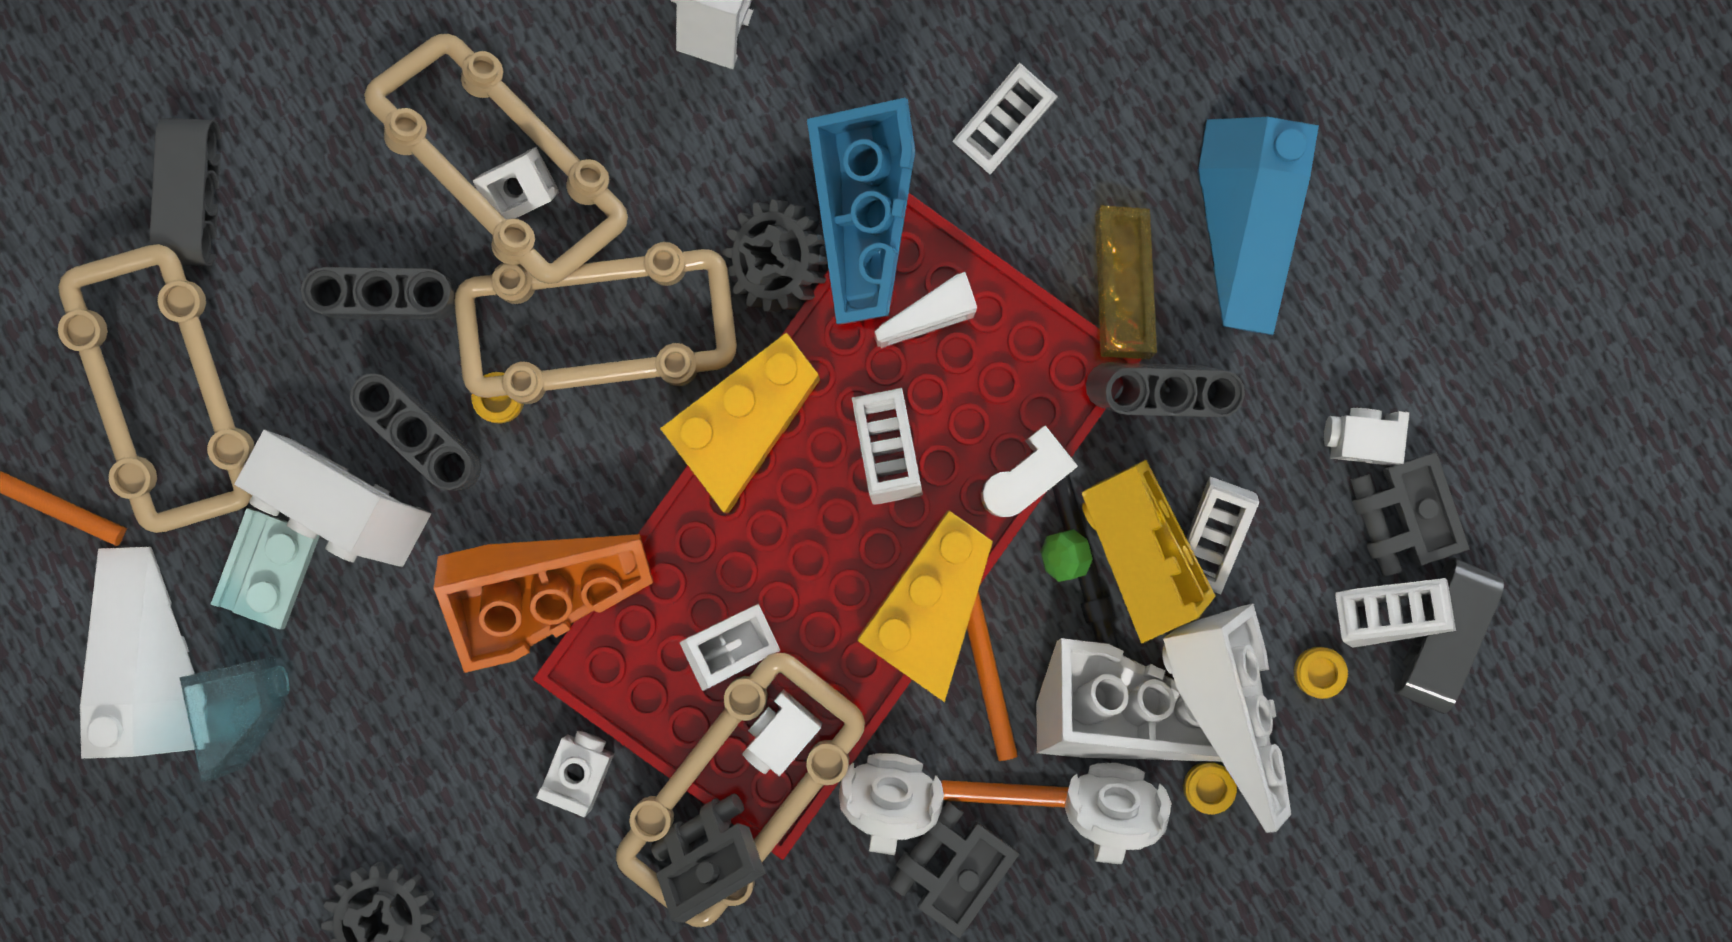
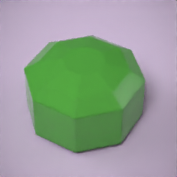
(1066, 555)

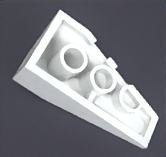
(133, 662)
(1220, 681)
(1114, 708)

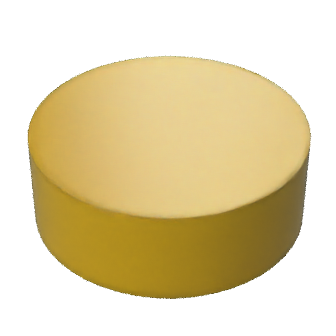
(496, 409)
(1320, 672)
(1209, 788)

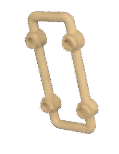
(482, 78)
(87, 330)
(674, 363)
(744, 701)

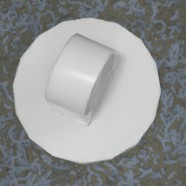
(890, 800)
(1117, 810)

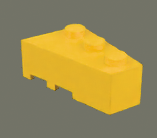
(741, 419)
(1147, 551)
(930, 606)

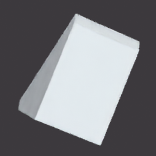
(729, 646)

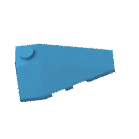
(863, 188)
(1254, 197)

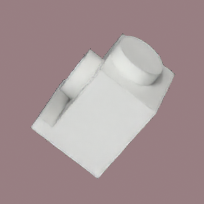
(532, 176)
(1367, 437)
(780, 735)
(576, 795)

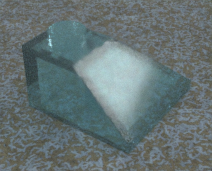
(233, 713)

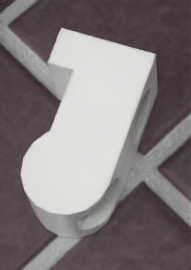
(1014, 490)

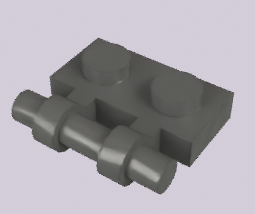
(1424, 510)
(712, 870)
(967, 877)

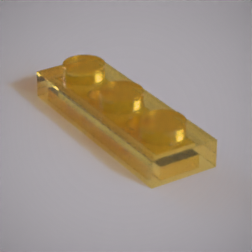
(1125, 282)

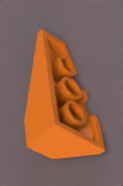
(521, 592)

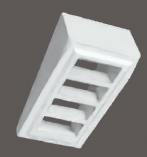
(1030, 83)
(938, 309)
(893, 489)
(1233, 494)
(1350, 600)

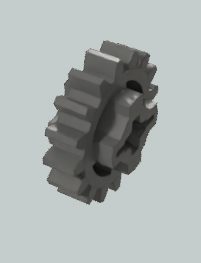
(792, 243)
(358, 912)

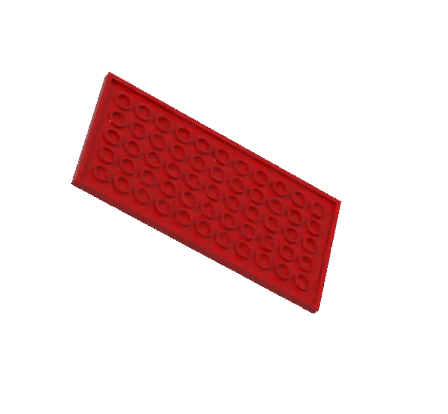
(806, 527)

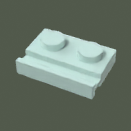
(264, 569)

